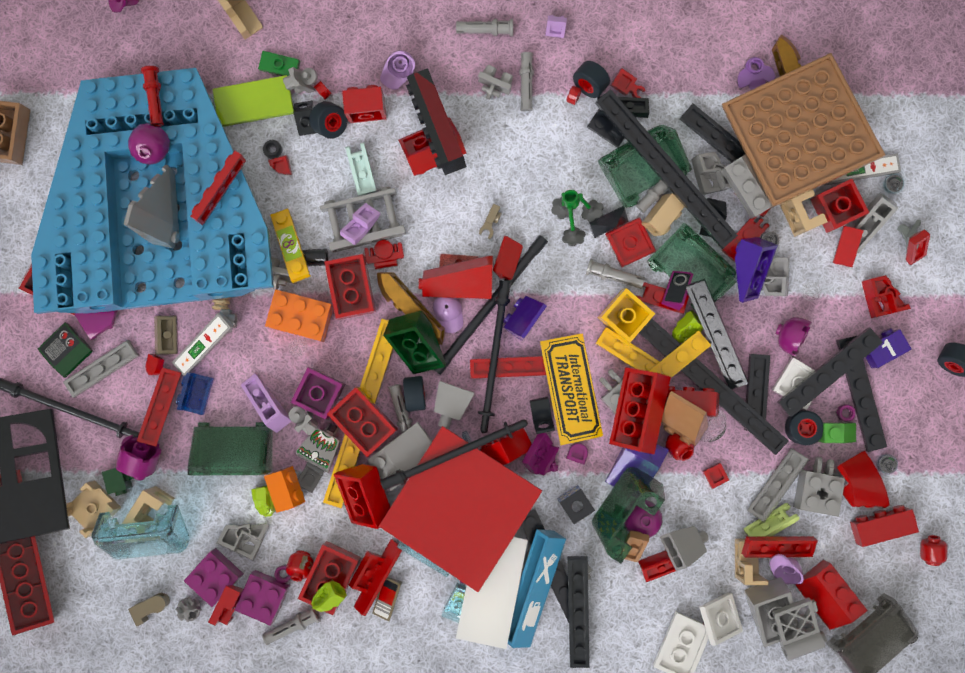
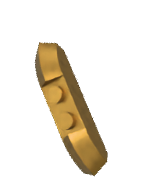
(785, 56)
(404, 300)

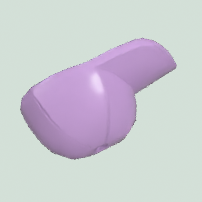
(393, 74)
(451, 317)
(791, 567)

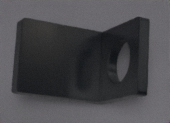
(302, 117)
(541, 414)

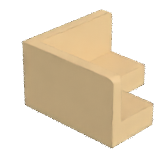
(242, 17)
(747, 568)

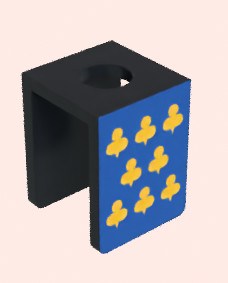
(571, 496)

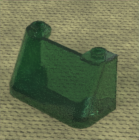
(631, 174)
(691, 253)
(230, 450)

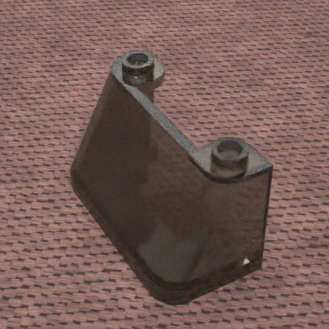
(876, 638)

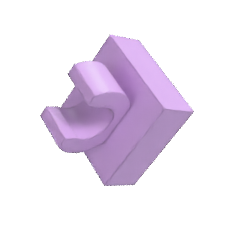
(556, 26)

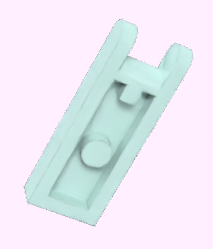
(361, 171)

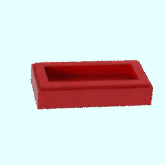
(848, 246)

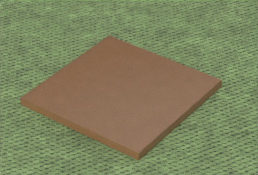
(802, 130)

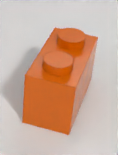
(284, 489)

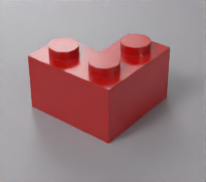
(508, 449)

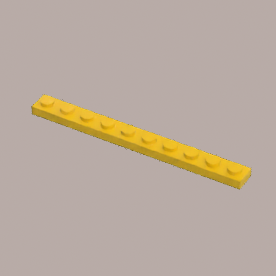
(370, 386)

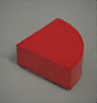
(281, 165)

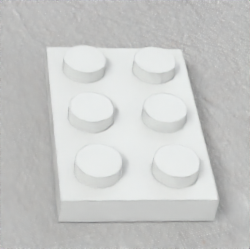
(681, 645)

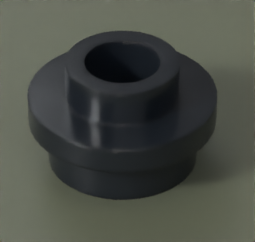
(266, 149)

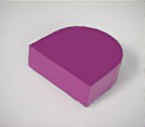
(578, 453)

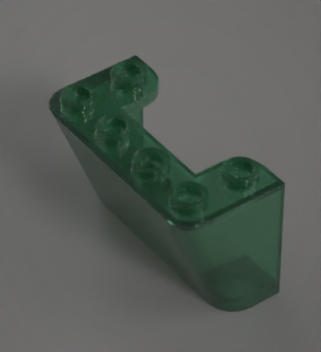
(629, 491)

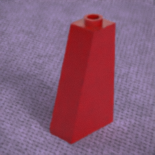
(459, 280)

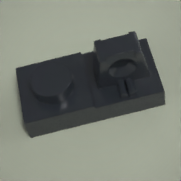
(604, 128)

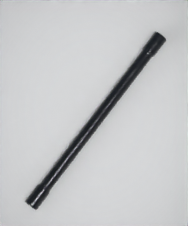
(533, 250)

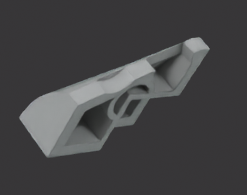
(707, 167)
(777, 278)
(236, 536)

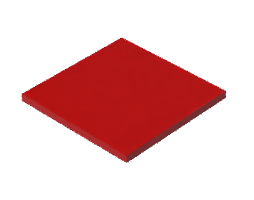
(461, 510)

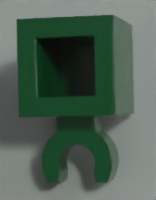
(116, 482)

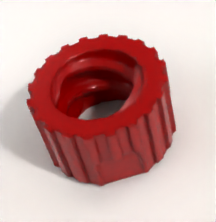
(322, 90)
(573, 95)

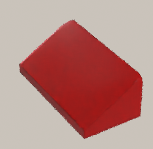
(507, 258)
(656, 566)

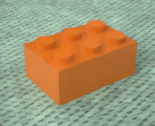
(299, 315)

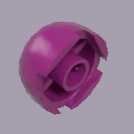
(148, 144)
(792, 334)
(644, 521)

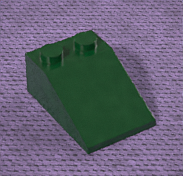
(415, 342)

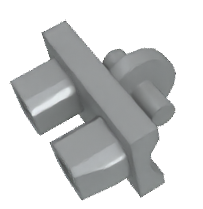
(301, 80)
(502, 85)
(280, 275)
(303, 420)

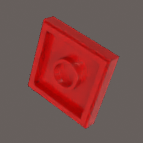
(630, 242)

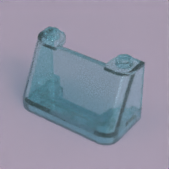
(141, 539)

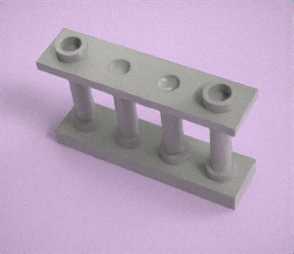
(376, 233)

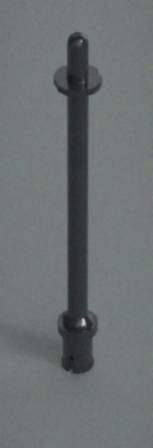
(502, 301)
(17, 390)
(401, 476)

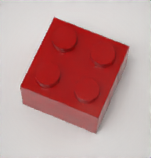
(364, 104)
(840, 205)

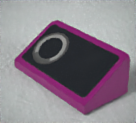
(676, 289)

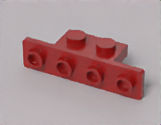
(372, 575)

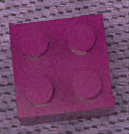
(317, 392)
(213, 576)
(262, 597)

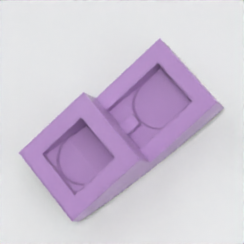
(362, 222)

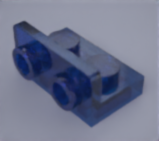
(194, 393)

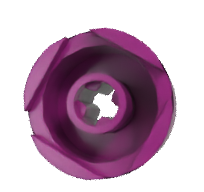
(137, 458)

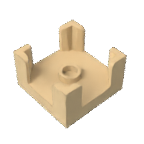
(797, 216)
(148, 499)
(89, 504)

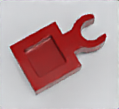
(625, 83)

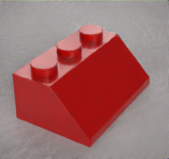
(419, 153)
(363, 495)
(834, 598)

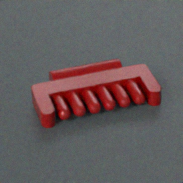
(384, 263)

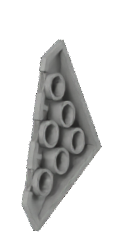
(156, 212)

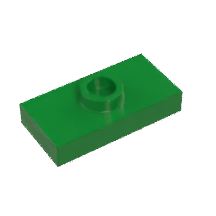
(277, 63)

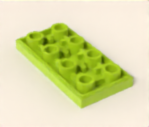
(253, 101)

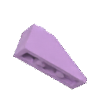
(265, 404)

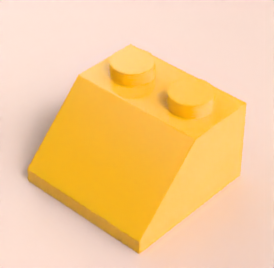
(626, 315)

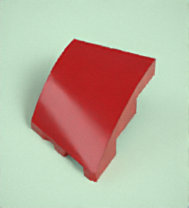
(864, 481)

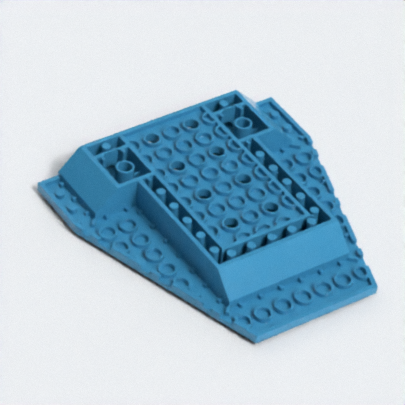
(85, 251)

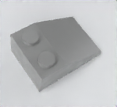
(402, 452)
(762, 601)

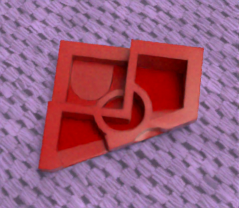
(881, 290)
(226, 605)

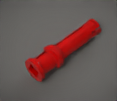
(152, 88)

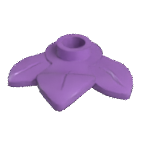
(757, 77)

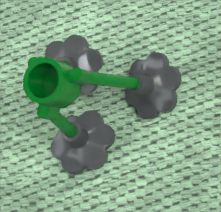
(564, 208)

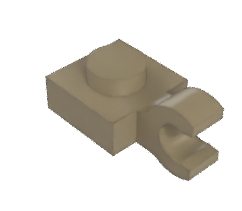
(493, 217)

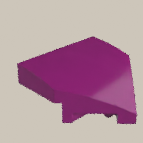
(96, 322)
(541, 455)

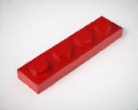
(215, 192)
(509, 367)
(159, 407)
(786, 545)

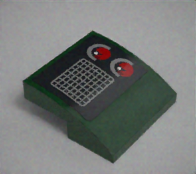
(65, 350)

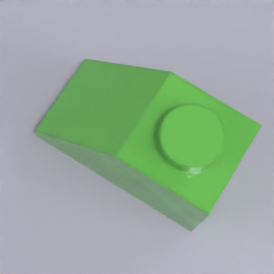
(838, 433)

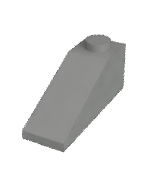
(880, 212)

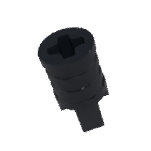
(315, 257)

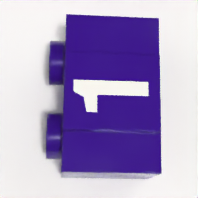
(893, 346)

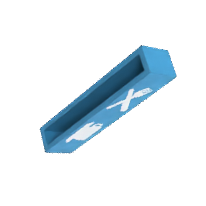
(535, 586)

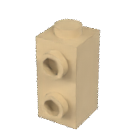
(663, 214)

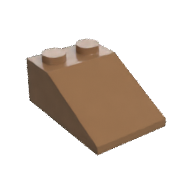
(684, 419)

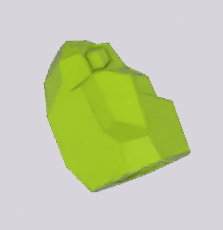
(687, 327)
(263, 501)
(328, 596)

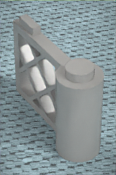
(801, 640)

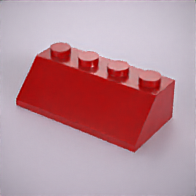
(640, 410)

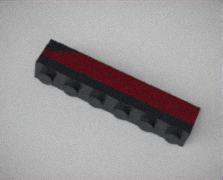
(436, 121)

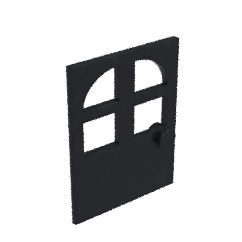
(34, 505)

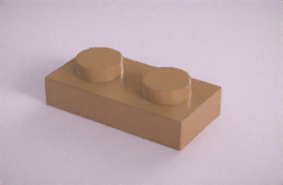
(638, 542)

